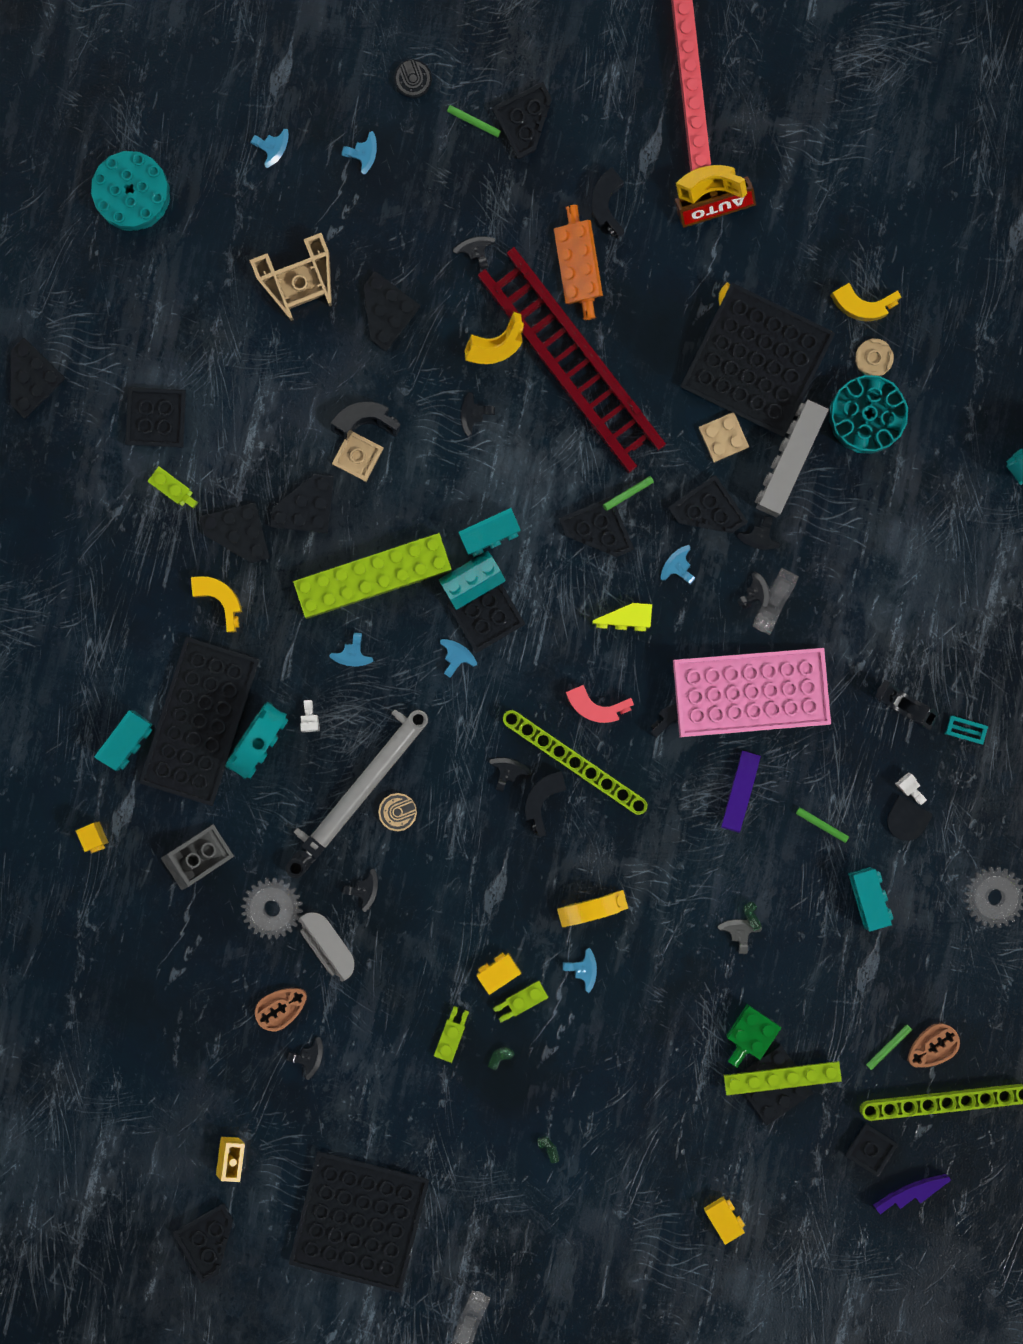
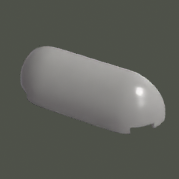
(327, 945)

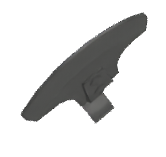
(739, 931)

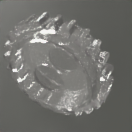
(979, 893)
(256, 908)

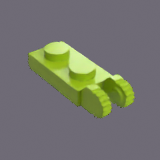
(522, 1000)
(451, 1036)

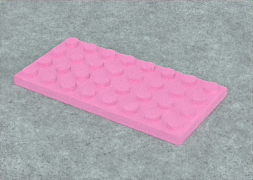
(751, 692)

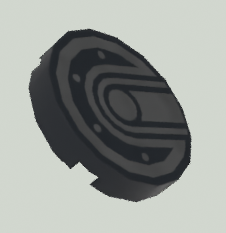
(413, 78)

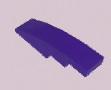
(740, 791)
(920, 1190)

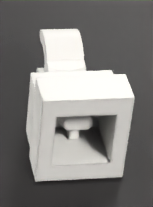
(309, 722)
(908, 786)

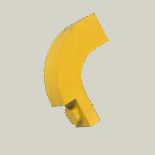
(709, 179)
(858, 309)
(496, 349)
(214, 588)
(592, 909)

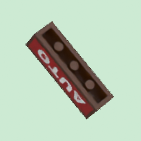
(713, 205)

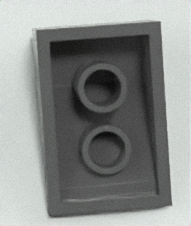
(197, 857)

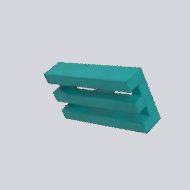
(950, 725)

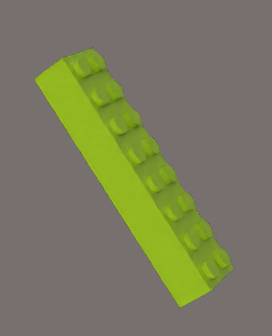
(372, 576)

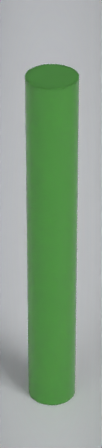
(474, 121)
(628, 493)
(821, 824)
(889, 1046)

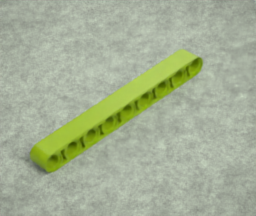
(581, 769)
(937, 1098)

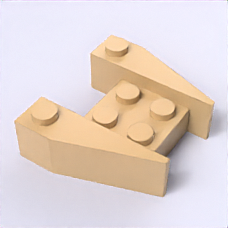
(299, 281)

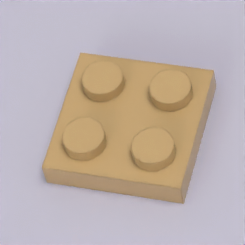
(723, 437)

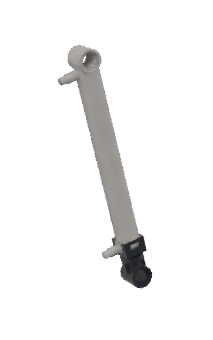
(357, 793)

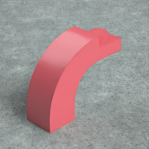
(585, 707)

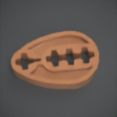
(281, 996)
(928, 1036)

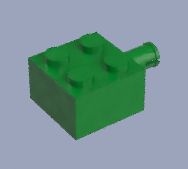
(751, 1034)

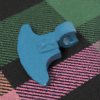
(272, 146)
(364, 152)
(678, 565)
(351, 654)
(456, 655)
(584, 970)

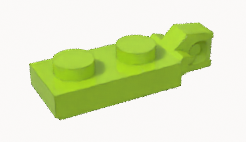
(172, 487)

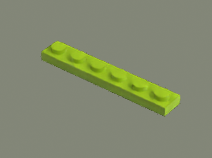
(782, 1078)

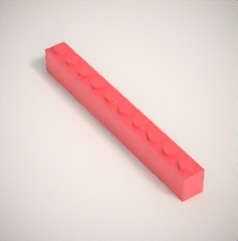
(691, 84)

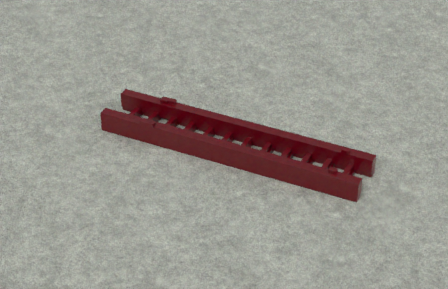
(580, 342)

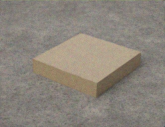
(358, 456)

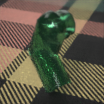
(750, 915)
(500, 1054)
(551, 1148)

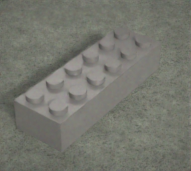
(792, 457)

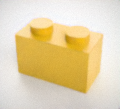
(92, 837)
(498, 973)
(230, 1159)
(724, 1220)

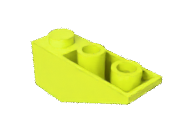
(632, 615)

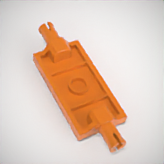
(578, 262)

